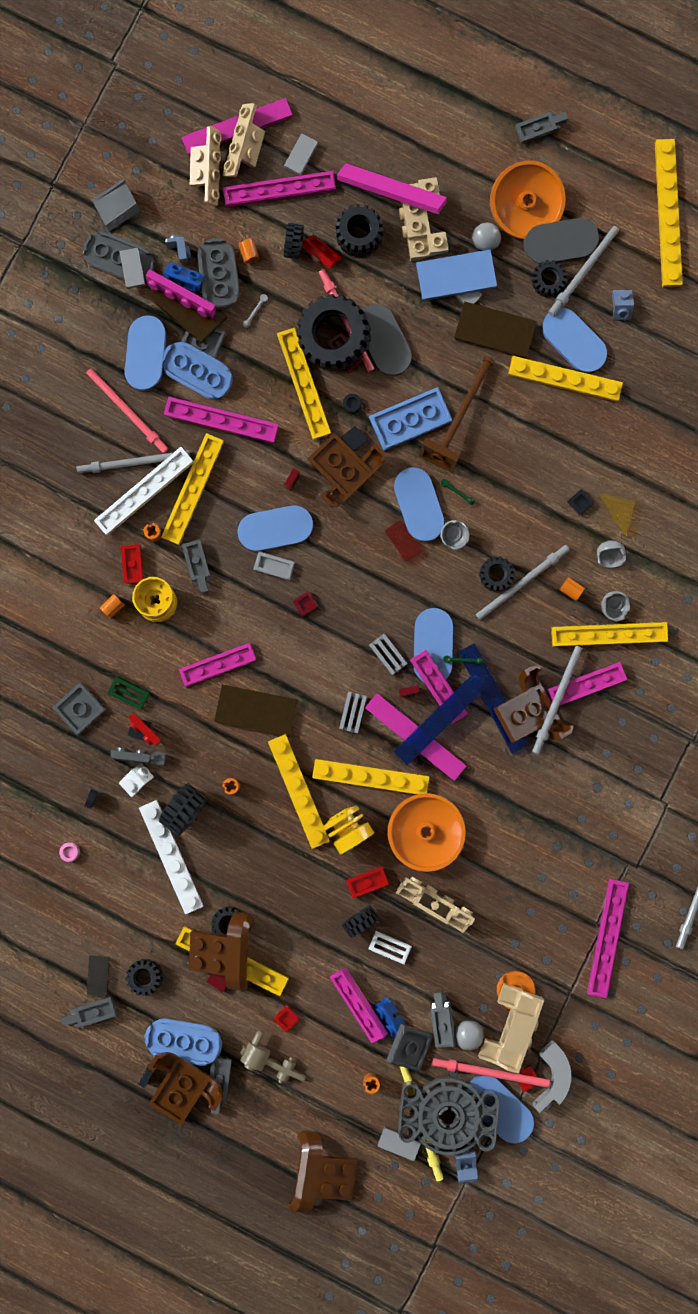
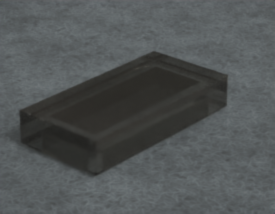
(98, 975)

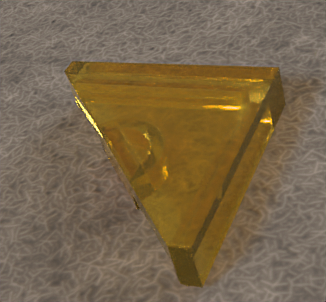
(620, 511)

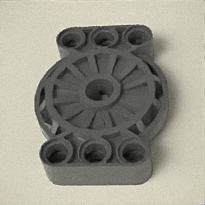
(454, 1133)

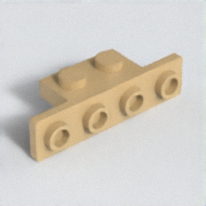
(245, 142)
(205, 166)

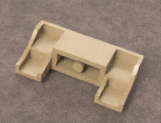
(417, 230)
(434, 904)
(517, 1031)

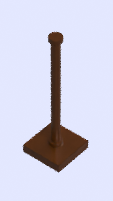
(440, 454)

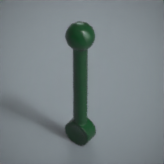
(444, 483)
(447, 659)

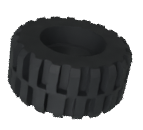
(316, 315)

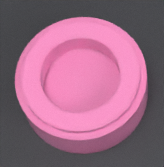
(69, 852)

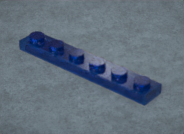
(491, 695)
(441, 717)

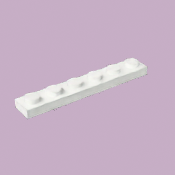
(144, 491)
(171, 858)

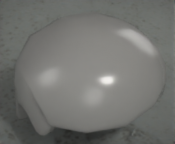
(486, 236)
(455, 534)
(611, 554)
(615, 605)
(469, 1035)

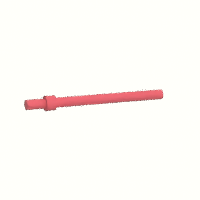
(330, 288)
(151, 435)
(453, 1065)

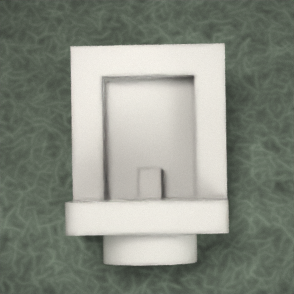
(136, 779)

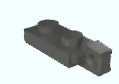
(540, 126)
(197, 564)
(140, 756)
(91, 1013)
(442, 1021)
(221, 1071)

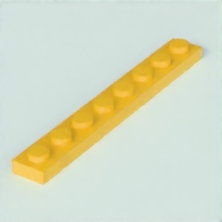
(668, 213)

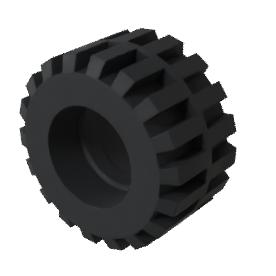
(363, 216)
(182, 809)

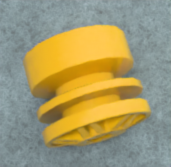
(151, 589)
(348, 829)

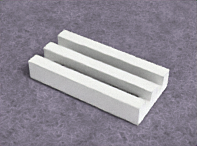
(374, 941)

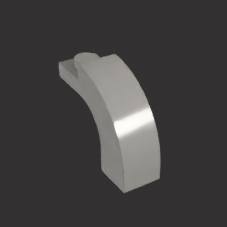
(560, 1078)

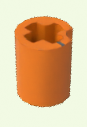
(248, 251)
(152, 532)
(572, 588)
(112, 606)
(231, 786)
(371, 1083)

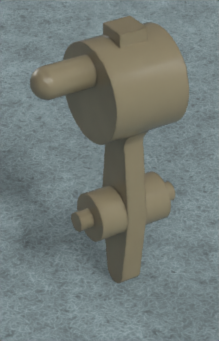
(257, 1056)

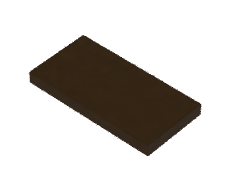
(187, 318)
(495, 329)
(255, 710)

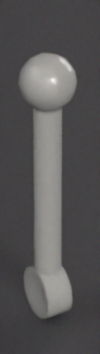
(263, 298)

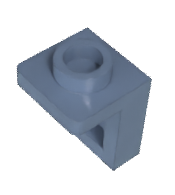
(179, 242)
(623, 304)
(466, 1166)

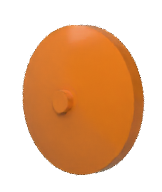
(526, 197)
(426, 832)

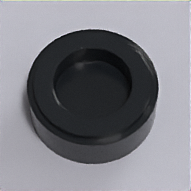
(352, 403)
(91, 798)

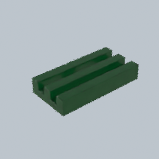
(143, 700)

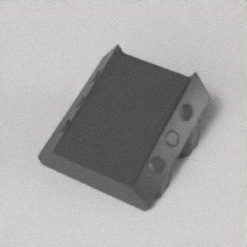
(116, 205)

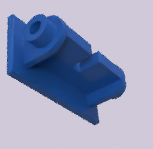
(177, 274)
(385, 1012)

